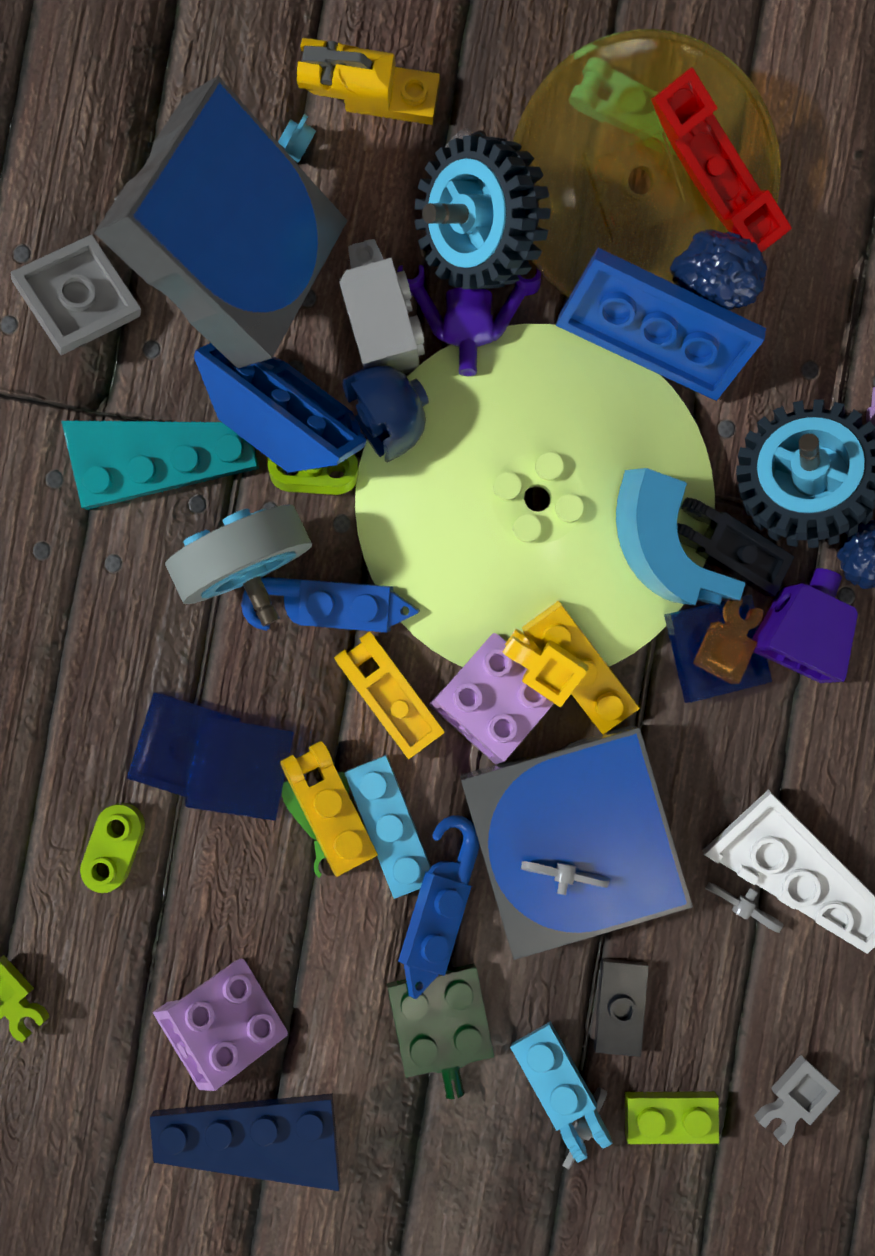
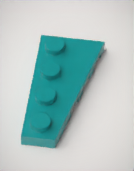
(149, 457)

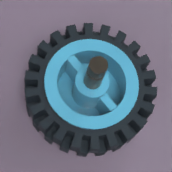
(482, 212)
(809, 473)

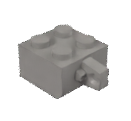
(379, 310)

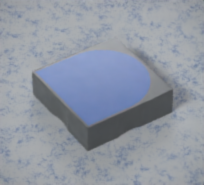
(224, 224)
(580, 808)

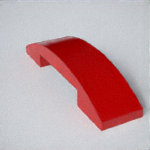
(714, 164)

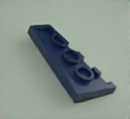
(259, 1139)

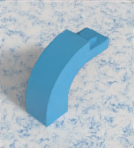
(651, 545)

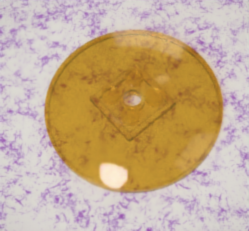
(598, 124)

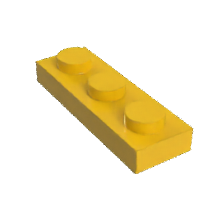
(600, 690)

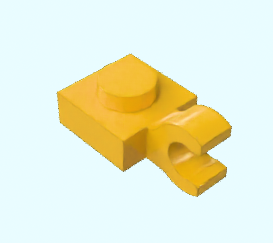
(550, 670)

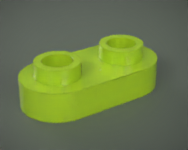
(317, 479)
(112, 849)

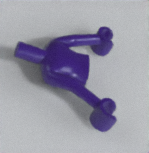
(469, 316)

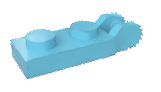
(560, 1087)

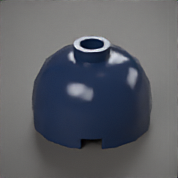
(387, 409)

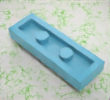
(389, 825)

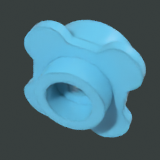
(296, 138)

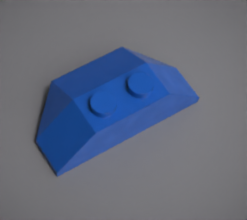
(279, 411)

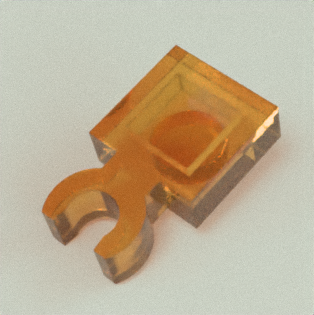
(726, 646)

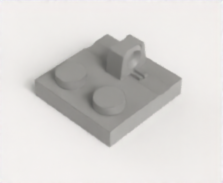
(75, 294)

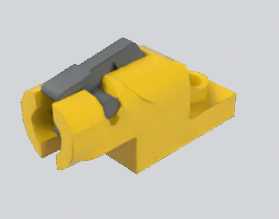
(367, 81)

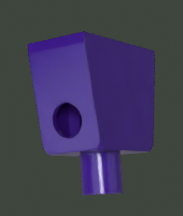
(809, 629)

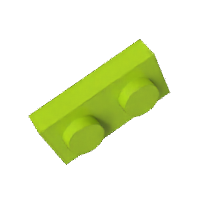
(672, 1117)

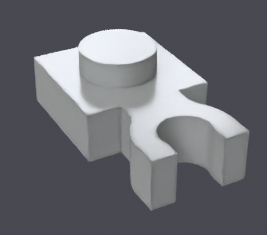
(801, 1094)

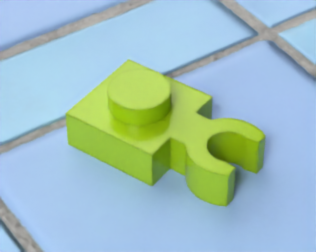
(13, 1001)

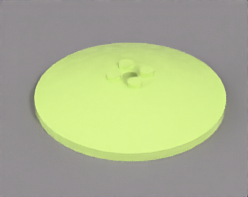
(452, 510)

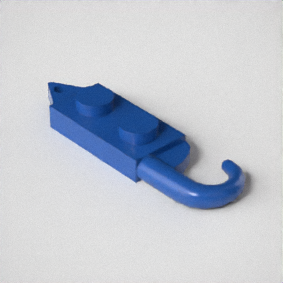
(334, 604)
(439, 910)

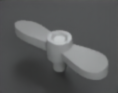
(565, 875)
(745, 906)
(581, 1125)

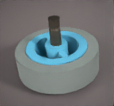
(239, 557)

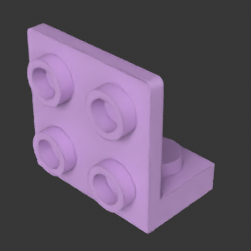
(491, 702)
(221, 1026)

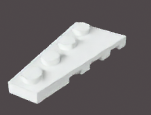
(787, 860)

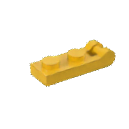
(390, 696)
(329, 810)

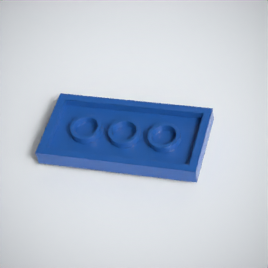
(659, 325)

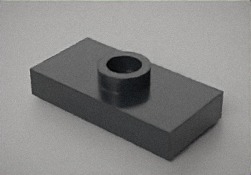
(621, 1007)

